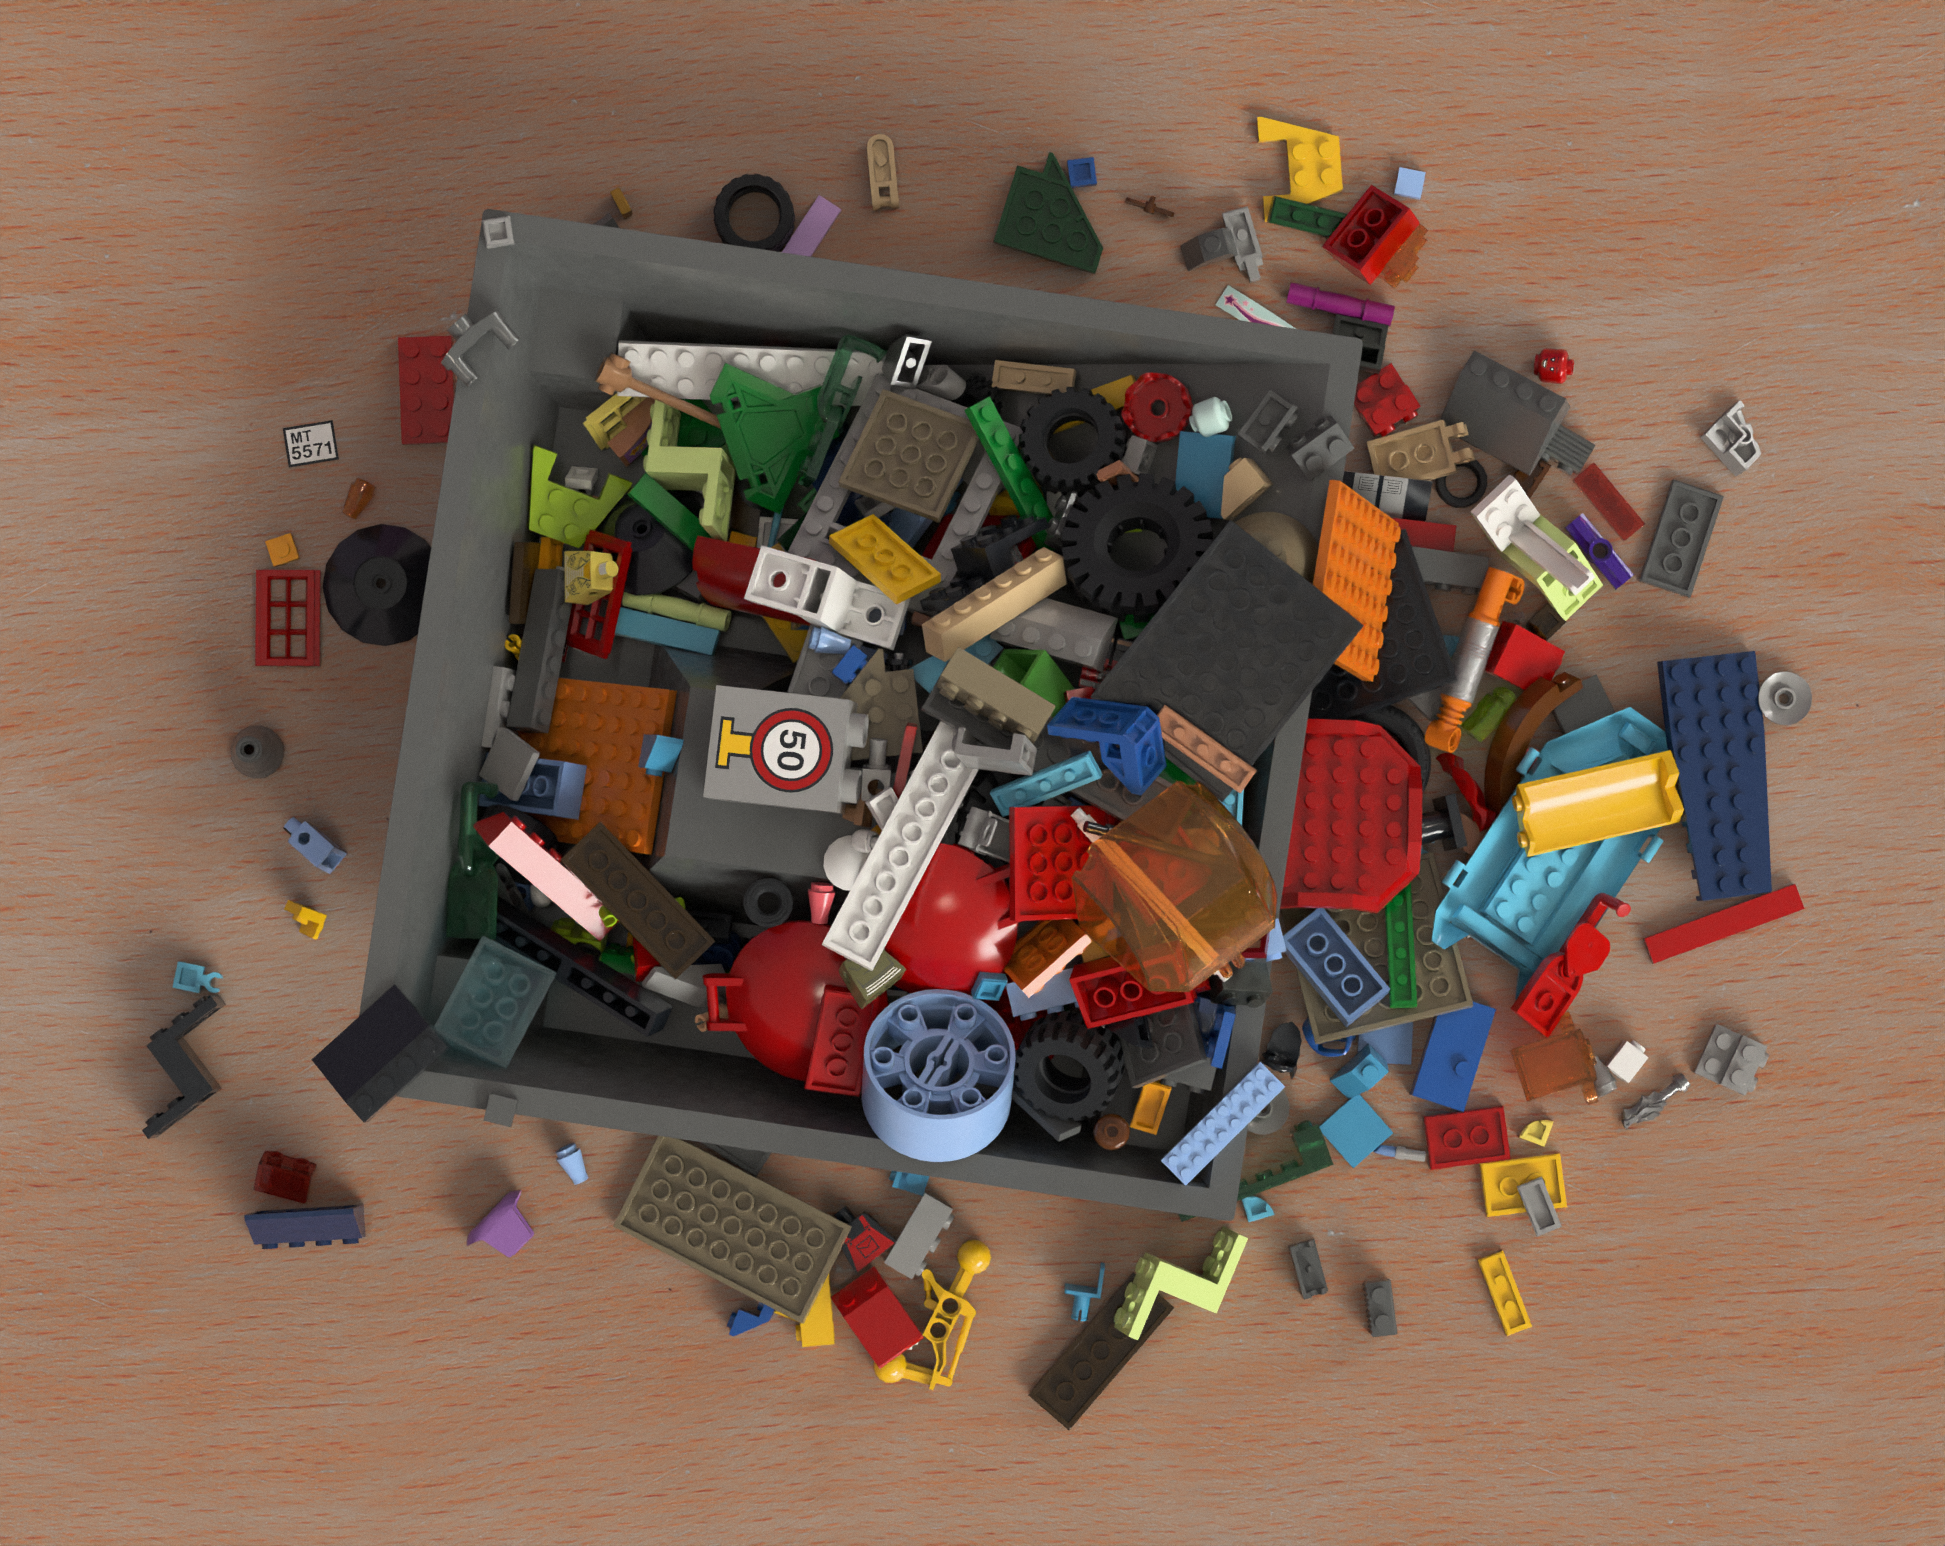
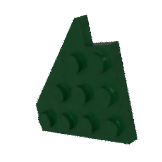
(1047, 219)

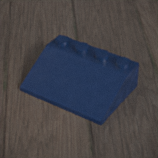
(305, 1225)

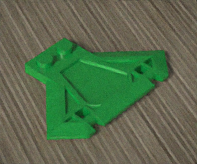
(765, 432)

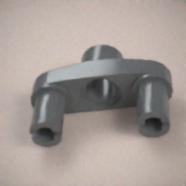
(467, 334)

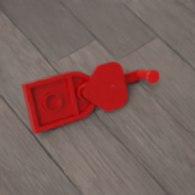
(1561, 973)

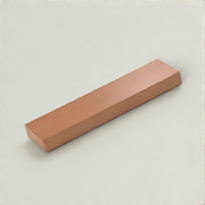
(1204, 750)

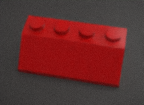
(1112, 994)

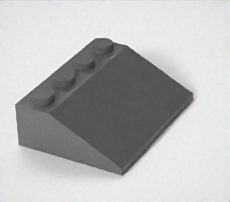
(1504, 412)

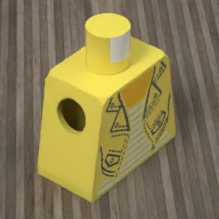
(588, 576)

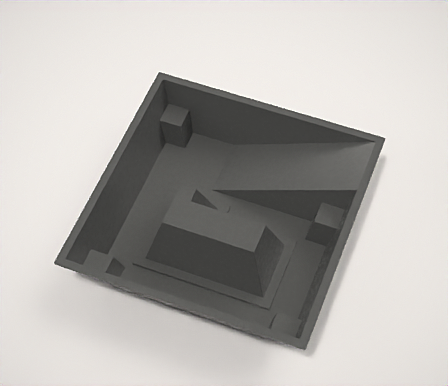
(570, 301)

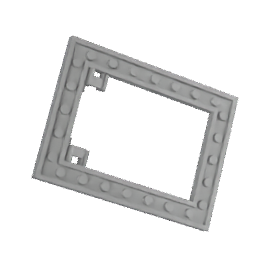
(822, 516)

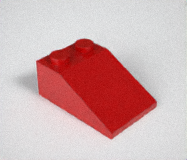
(877, 1317)

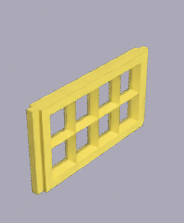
(599, 430)

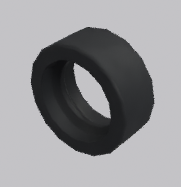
(1465, 502)

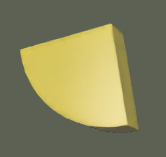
(1537, 1131)

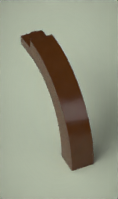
(1516, 733)

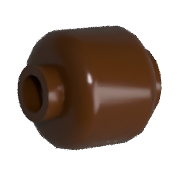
(1111, 1132)

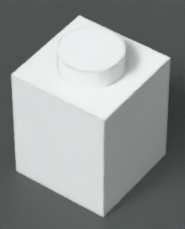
(1627, 1060)

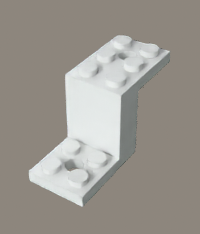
(825, 597)

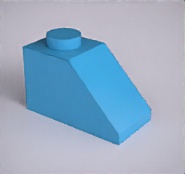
(659, 754)
(1360, 1072)

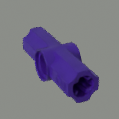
(1611, 565)

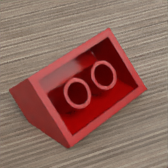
(1371, 234)

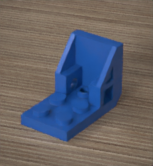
(1111, 723)
(1215, 1027)

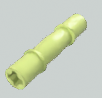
(680, 609)

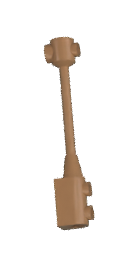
(617, 376)

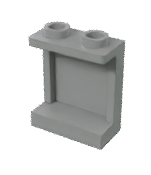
(1017, 760)

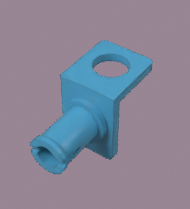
(1083, 1294)

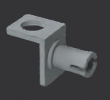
(876, 767)

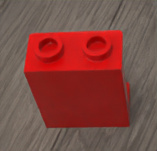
(1522, 656)

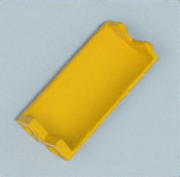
(1597, 803)

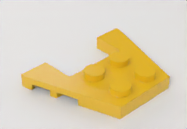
(1312, 161)

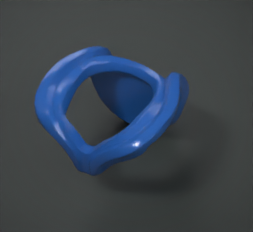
(1318, 1048)

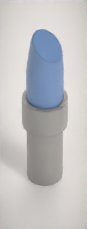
(1401, 1153)

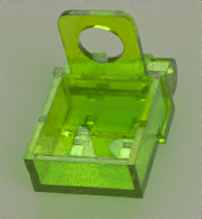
(1489, 713)

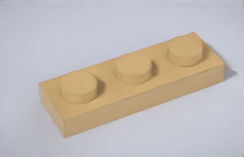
(1032, 377)

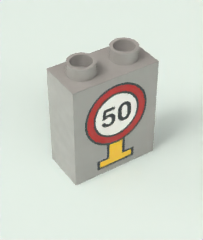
(784, 750)

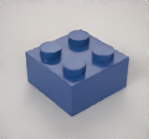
(849, 665)

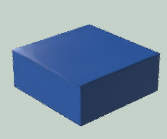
(1082, 172)

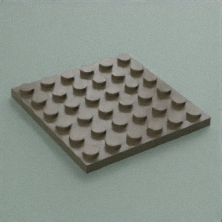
(1439, 971)

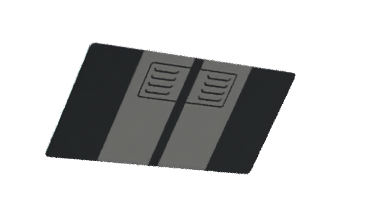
(1393, 495)

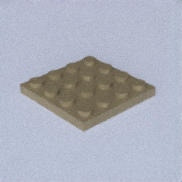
(910, 456)

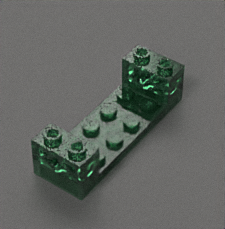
(1312, 1154)

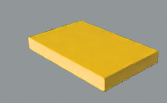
(1503, 1177)

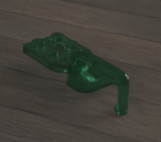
(830, 414)
(473, 877)

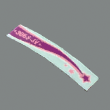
(1247, 309)

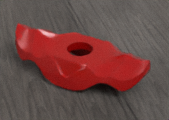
(1470, 789)

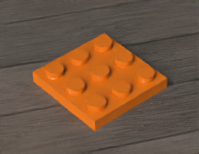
(1045, 953)

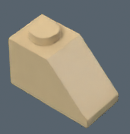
(1242, 487)

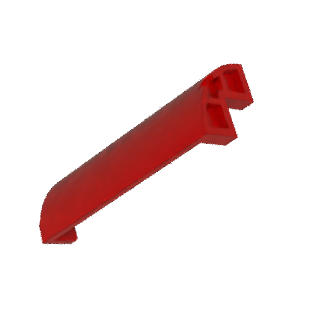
(725, 574)

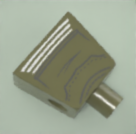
(868, 984)

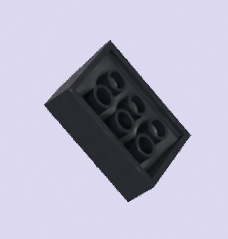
(380, 1053)

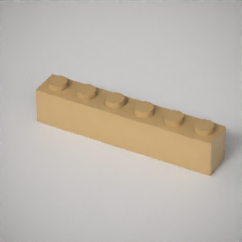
(994, 604)

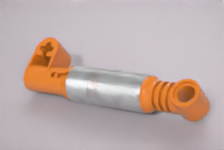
(1471, 656)

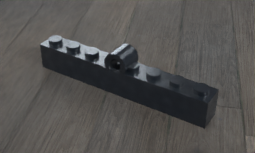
(581, 970)

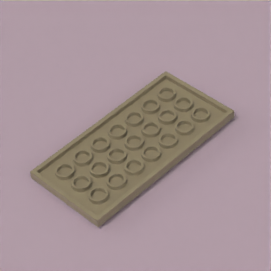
(732, 1226)

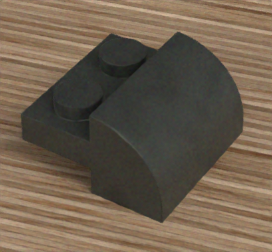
(1373, 338)

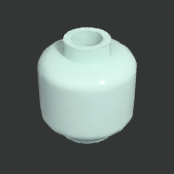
(1210, 416)

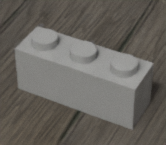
(920, 1236)

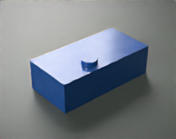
(1452, 1056)

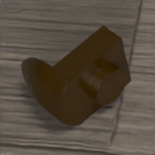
(1545, 622)

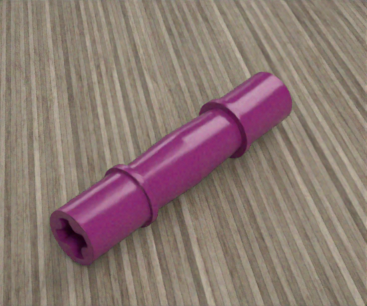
(1339, 304)

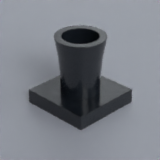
(1444, 824)

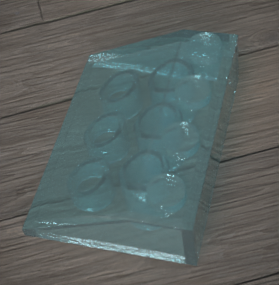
(493, 1003)

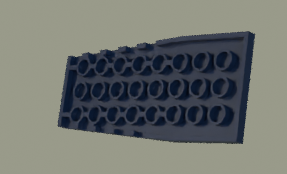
(1721, 762)

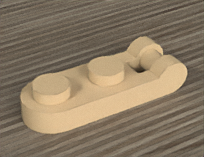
(882, 171)

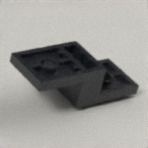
(983, 558)

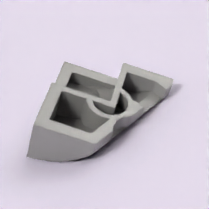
(1733, 440)

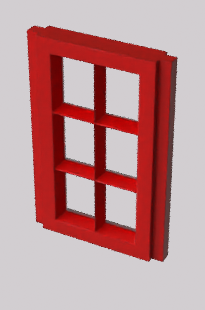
(312, 617)

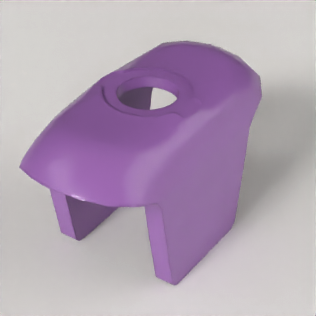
(503, 1227)

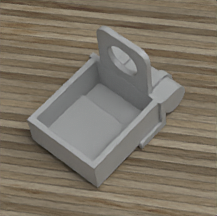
(986, 834)

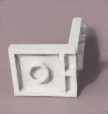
(1509, 518)

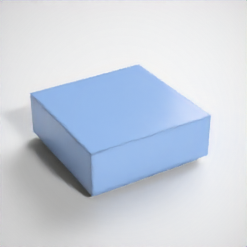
(1409, 183)

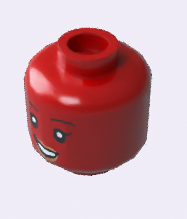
(1553, 365)

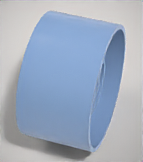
(943, 1034)

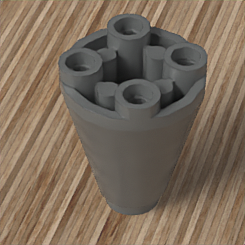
(267, 751)

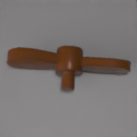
(1149, 207)

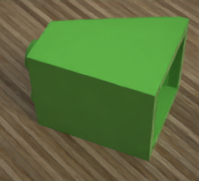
(1037, 673)

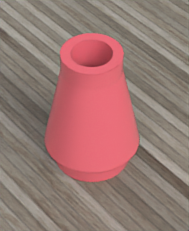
(820, 900)

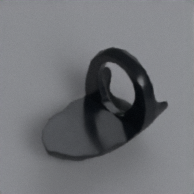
(1283, 1049)

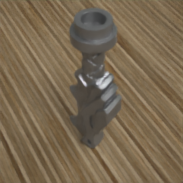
(1649, 1106)

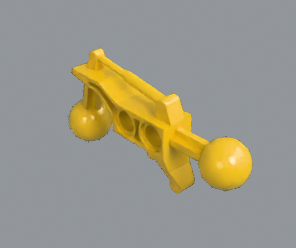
(973, 1259)

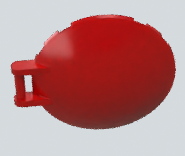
(954, 923)
(778, 994)

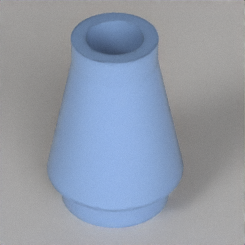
(826, 641)
(572, 1162)

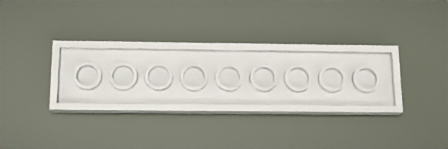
(693, 368)
(901, 852)

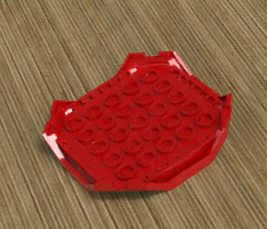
(1353, 819)

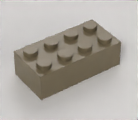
(994, 696)

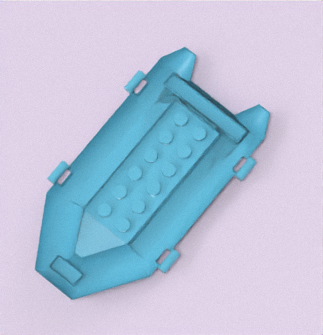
(1532, 903)

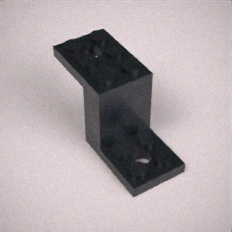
(183, 1065)

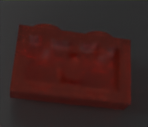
(284, 1176)

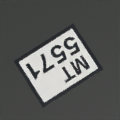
(310, 443)

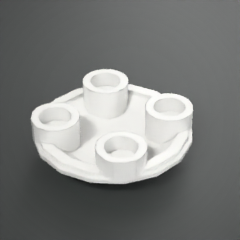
(843, 863)

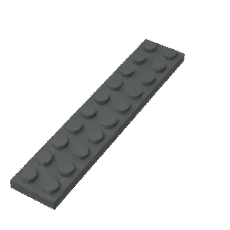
(1105, 793)

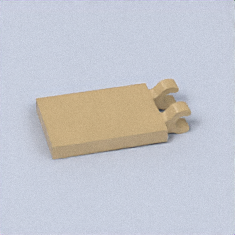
(1420, 452)

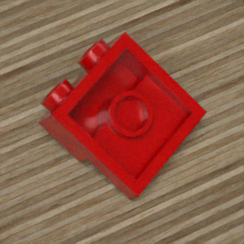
(1385, 401)

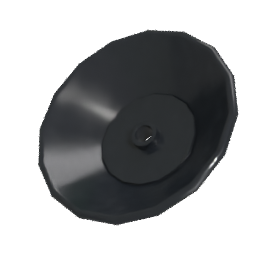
(657, 555)
(351, 589)

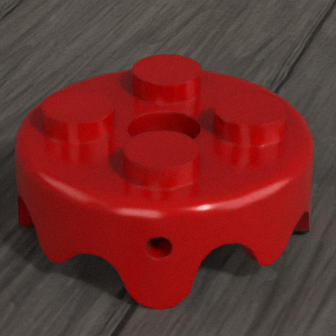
(1139, 402)

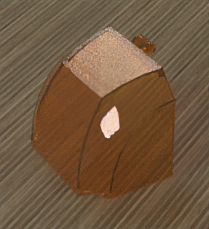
(1176, 891)

